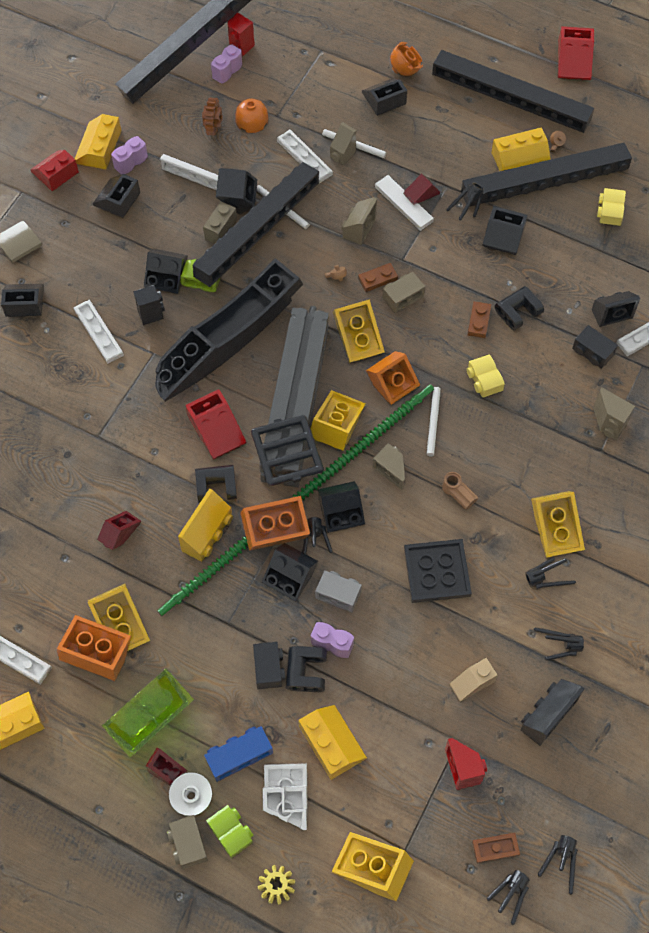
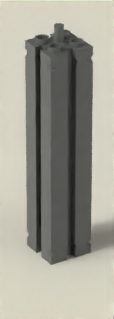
(297, 383)

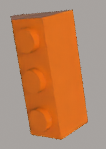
(94, 647)

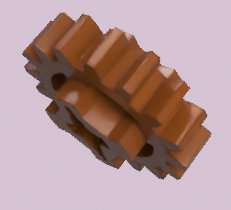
(212, 116)

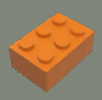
(275, 523)

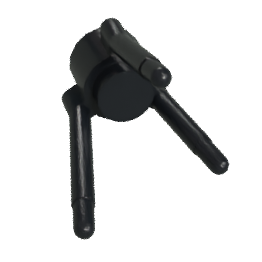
(474, 192)
(316, 528)
(536, 575)
(572, 642)
(566, 848)
(517, 883)

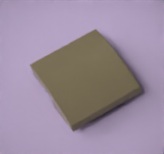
(18, 241)

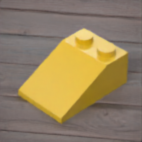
(358, 331)
(336, 420)
(558, 523)
(118, 611)
(373, 865)

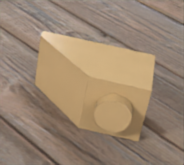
(474, 680)

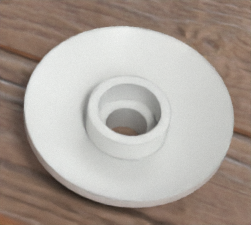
(183, 786)

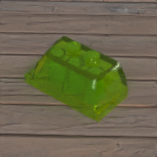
(147, 713)

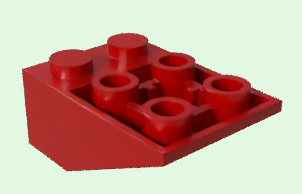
(575, 53)
(215, 424)

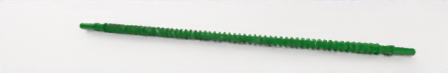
(321, 478)

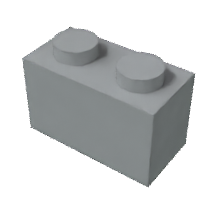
(338, 590)

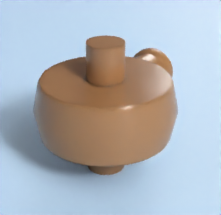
(557, 140)
(337, 273)

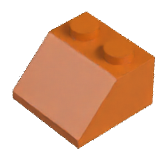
(393, 377)

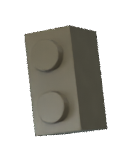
(220, 222)
(403, 292)
(187, 842)

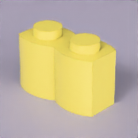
(612, 206)
(485, 375)

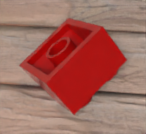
(241, 33)
(56, 169)
(464, 764)

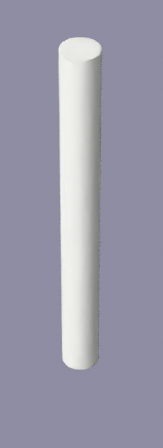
(359, 145)
(291, 214)
(433, 421)

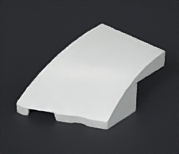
(286, 792)

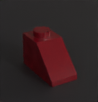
(118, 529)

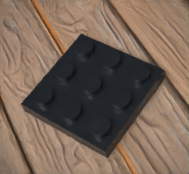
(437, 570)

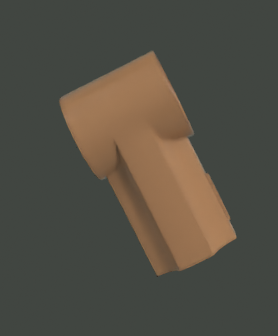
(460, 491)

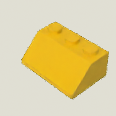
(99, 142)
(521, 149)
(205, 526)
(18, 720)
(331, 740)

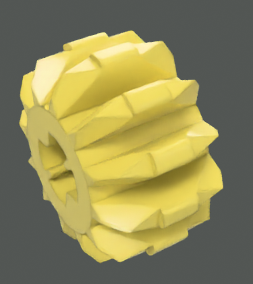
(285, 882)

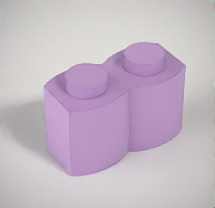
(226, 64)
(129, 155)
(337, 641)

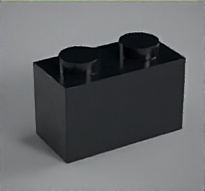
(149, 304)
(594, 346)
(268, 665)

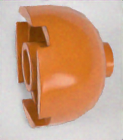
(405, 60)
(251, 115)

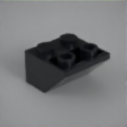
(386, 96)
(236, 189)
(118, 195)
(504, 230)
(164, 270)
(22, 300)
(341, 506)
(289, 571)

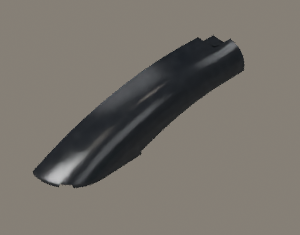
(226, 331)

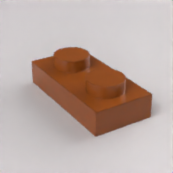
(378, 277)
(479, 319)
(496, 848)

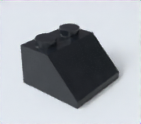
(615, 308)

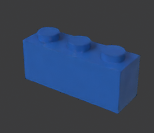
(238, 753)

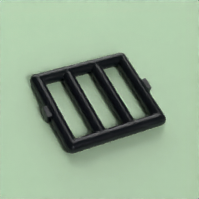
(267, 465)

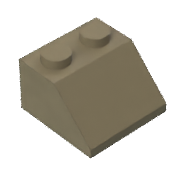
(360, 221)
(612, 413)

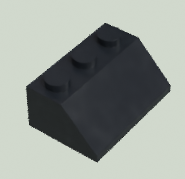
(551, 710)

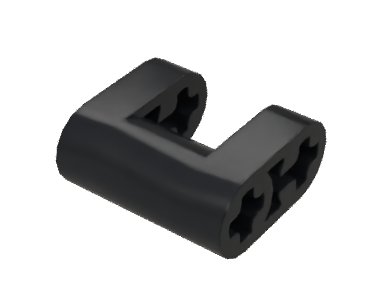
(523, 297)
(216, 475)
(296, 669)

